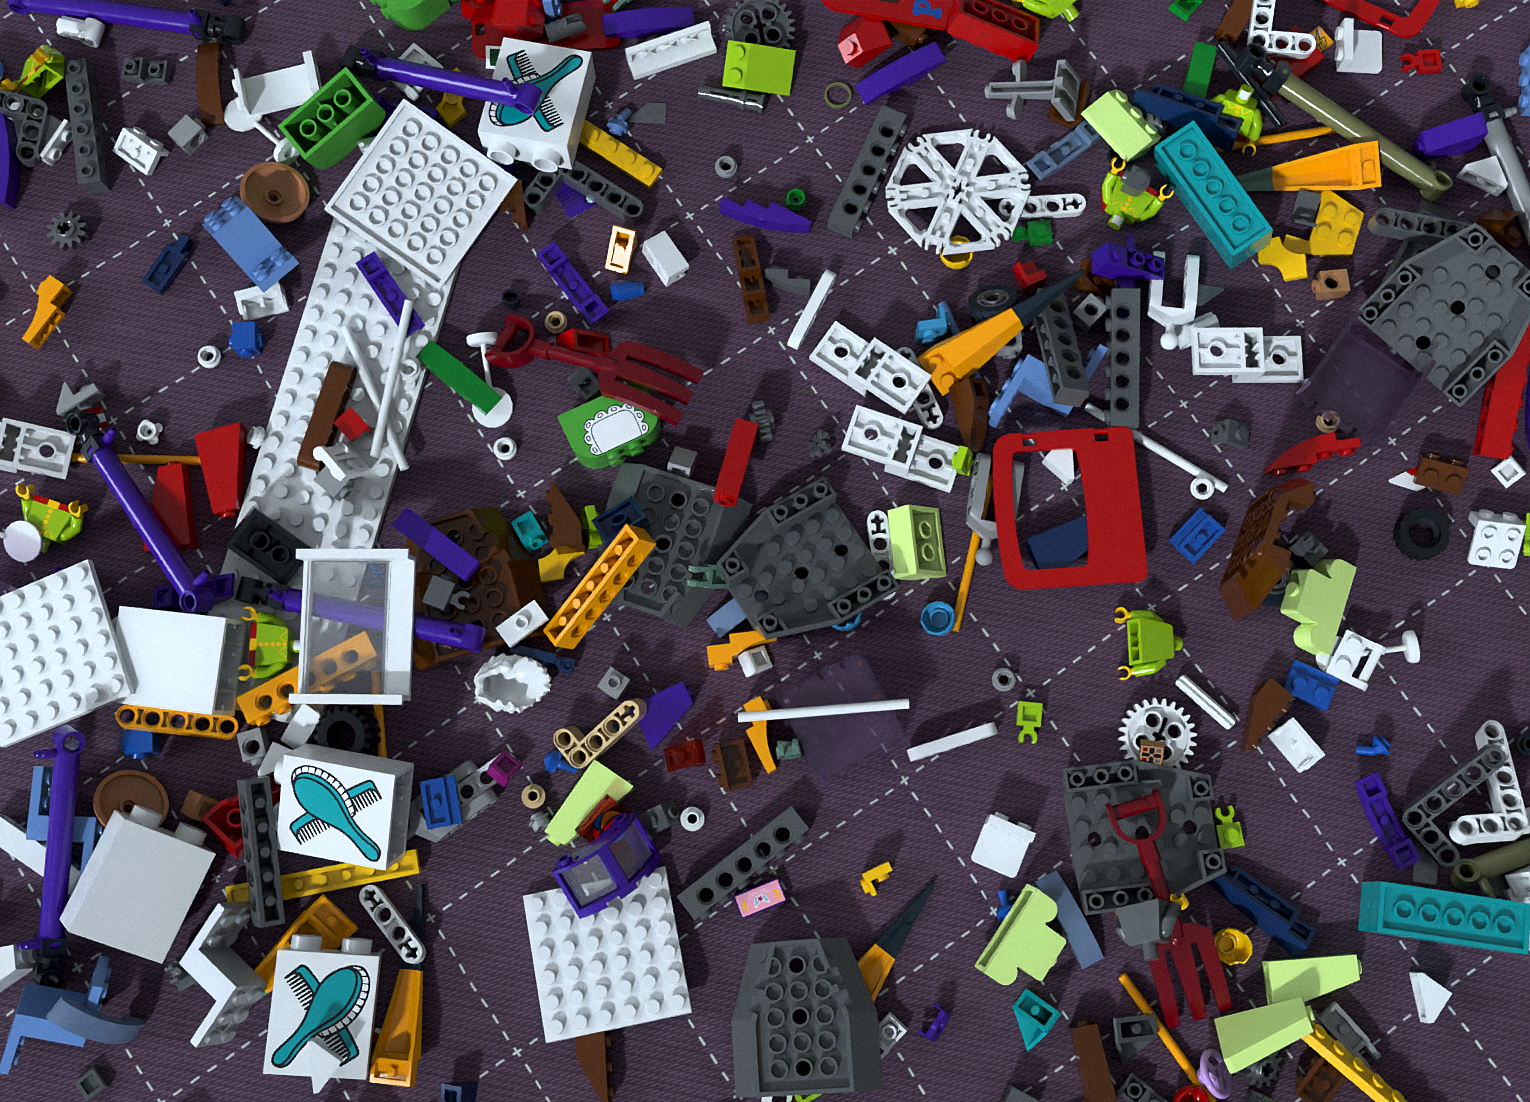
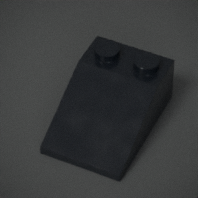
(266, 545)

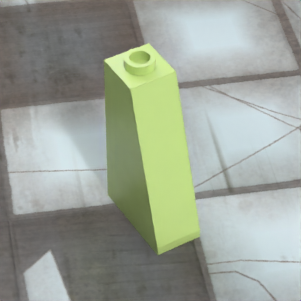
(587, 793)
(1308, 976)
(1262, 1031)

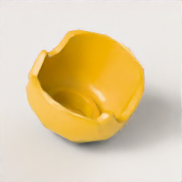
(959, 260)
(1233, 946)

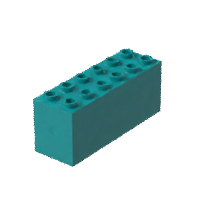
(1212, 195)
(1445, 917)

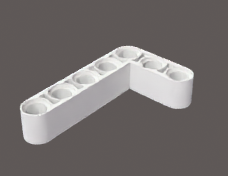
(1269, 37)
(1497, 791)

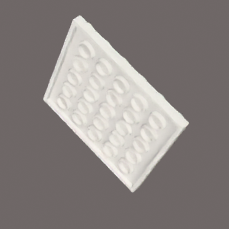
(421, 194)
(57, 654)
(609, 966)

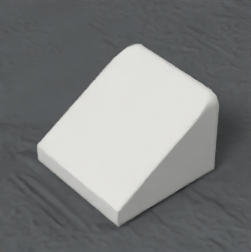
(1508, 471)
(755, 661)

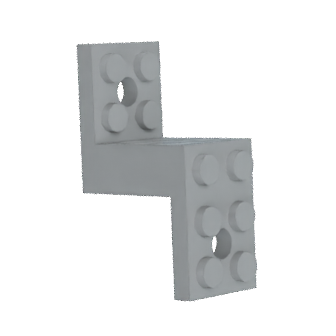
(222, 974)

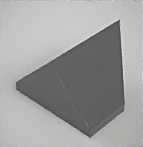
(1134, 1033)

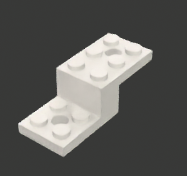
(1247, 355)
(870, 367)
(21, 447)
(901, 448)

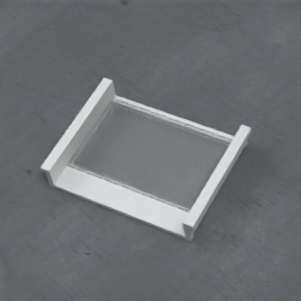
(356, 626)

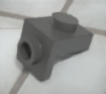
(585, 384)
(1230, 433)
(660, 817)

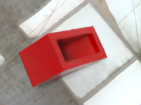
(584, 341)

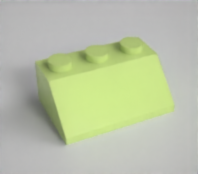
(1122, 125)
(916, 542)

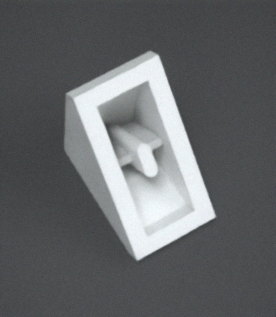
(1485, 175)
(1061, 464)
(274, 753)
(1429, 996)
(322, 1063)

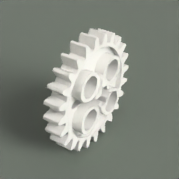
(1137, 725)

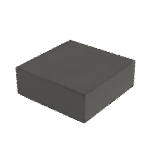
(91, 1083)

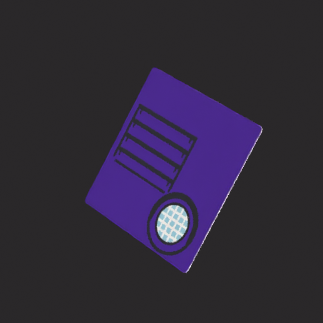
(574, 201)

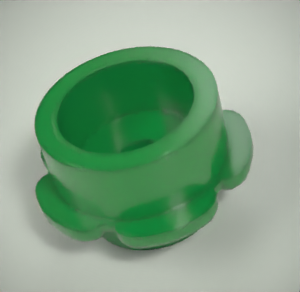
(798, 194)

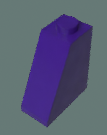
(1451, 138)
(665, 712)

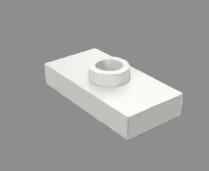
(522, 623)

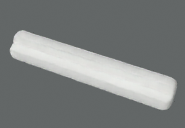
(1205, 702)

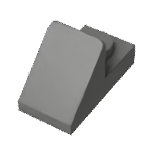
(71, 401)

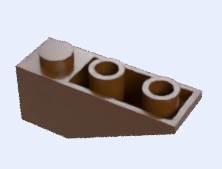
(971, 409)
(567, 529)
(1262, 710)
(594, 1060)

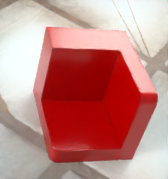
(1029, 276)
(352, 425)

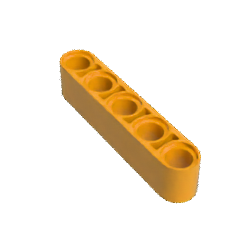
(166, 716)

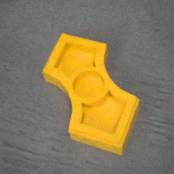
(451, 108)
(1290, 264)
(554, 566)

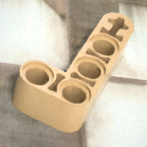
(604, 730)

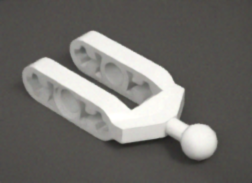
(1170, 316)

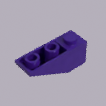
(1126, 263)

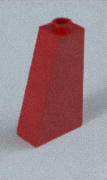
(1300, 67)
(736, 462)
(223, 465)
(174, 505)

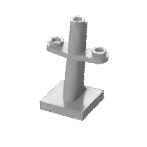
(1062, 90)

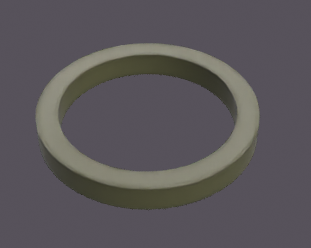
(837, 106)

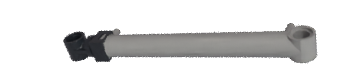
(1501, 146)

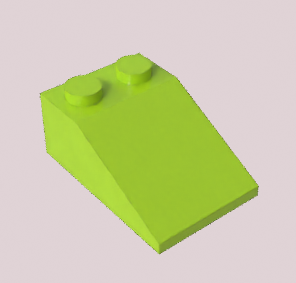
(759, 68)

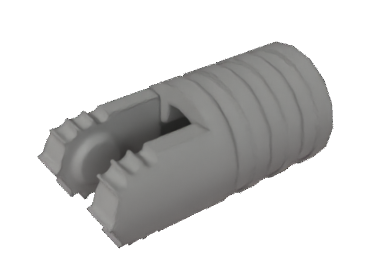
(564, 27)

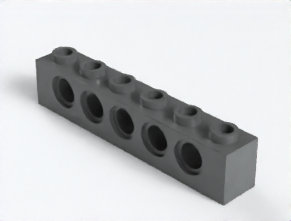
(886, 121)
(86, 126)
(1130, 301)
(1061, 354)
(260, 851)
(691, 896)

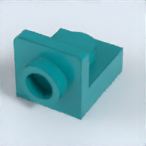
(529, 531)

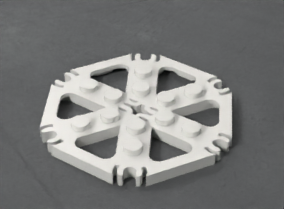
(947, 180)

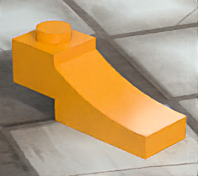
(48, 313)
(723, 655)
(758, 733)

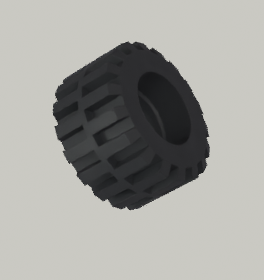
(364, 726)

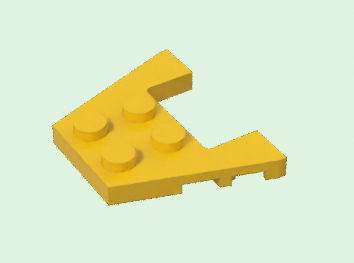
(1335, 229)

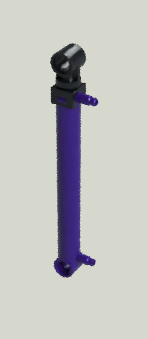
(195, 22)
(383, 68)
(100, 450)
(427, 628)
(51, 939)

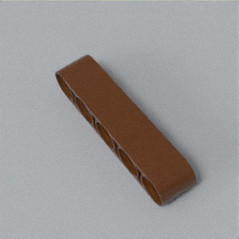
(328, 408)

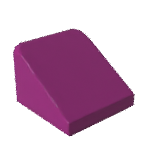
(504, 768)

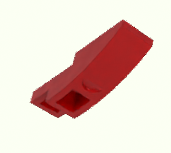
(1306, 453)

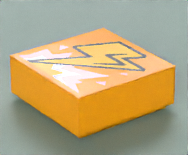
(1323, 41)

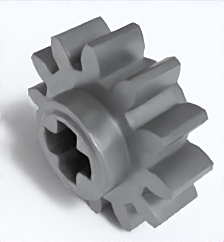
(68, 231)
(765, 420)
(1262, 1070)

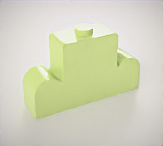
(1318, 602)
(1023, 940)

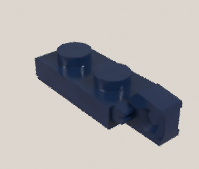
(168, 264)
(564, 664)

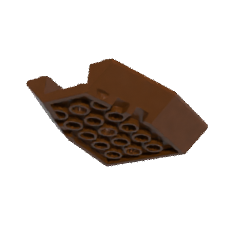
(1255, 561)
(499, 585)

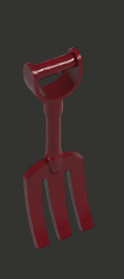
(609, 368)
(1183, 932)

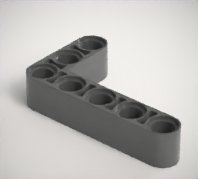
(30, 122)
(584, 186)
(1416, 224)
(1448, 798)

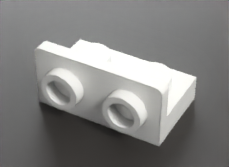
(139, 149)

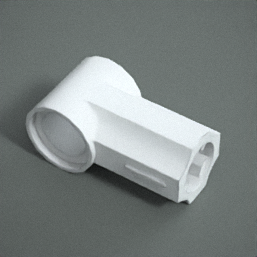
(87, 31)
(1184, 331)

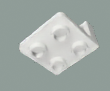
(1357, 49)
(1495, 539)
(1002, 844)

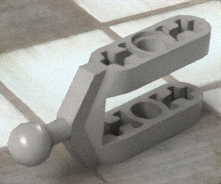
(986, 529)
(471, 810)

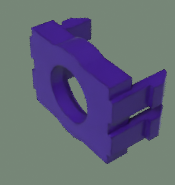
(937, 1026)

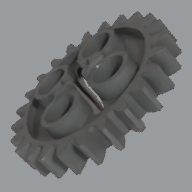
(778, 25)

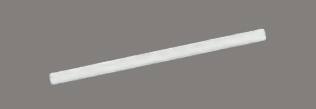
(391, 378)
(374, 396)
(1161, 450)
(823, 710)

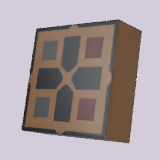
(1151, 751)

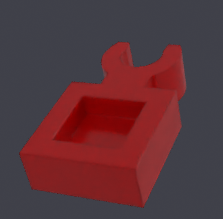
(1425, 61)

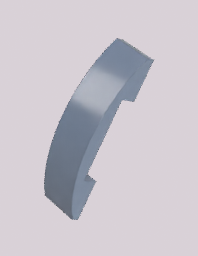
(1064, 151)
(730, 616)
(1071, 920)
(92, 1025)

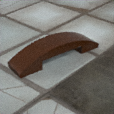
(209, 83)

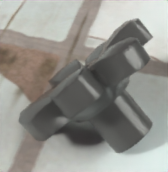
(819, 444)

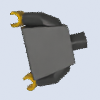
(1149, 923)

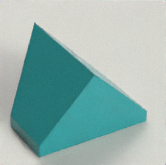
(1034, 1017)

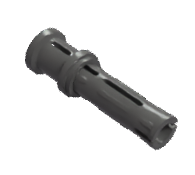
(743, 100)

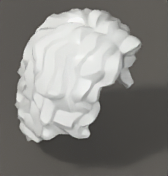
(511, 683)

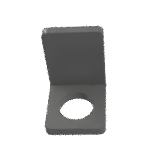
(1305, 208)

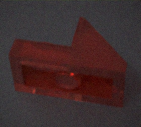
(685, 755)

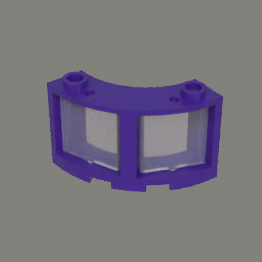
(607, 865)

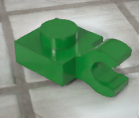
(1035, 232)

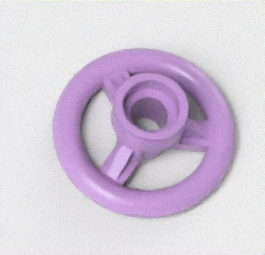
(1211, 1076)

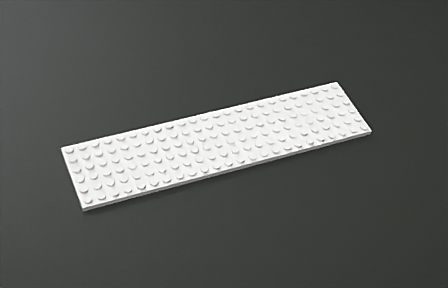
(287, 490)

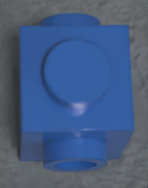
(246, 339)
(140, 743)

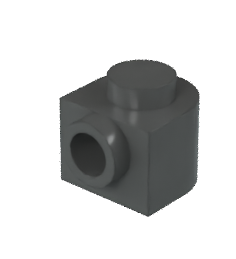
(1135, 181)

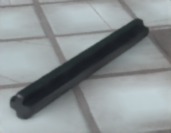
(1264, 101)

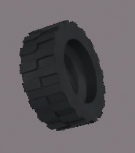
(1427, 516)

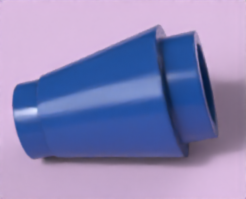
(624, 290)

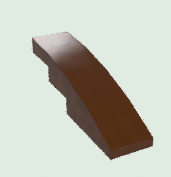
(750, 278)

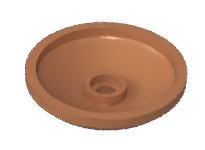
(275, 182)
(126, 789)

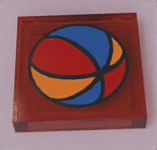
(600, 818)

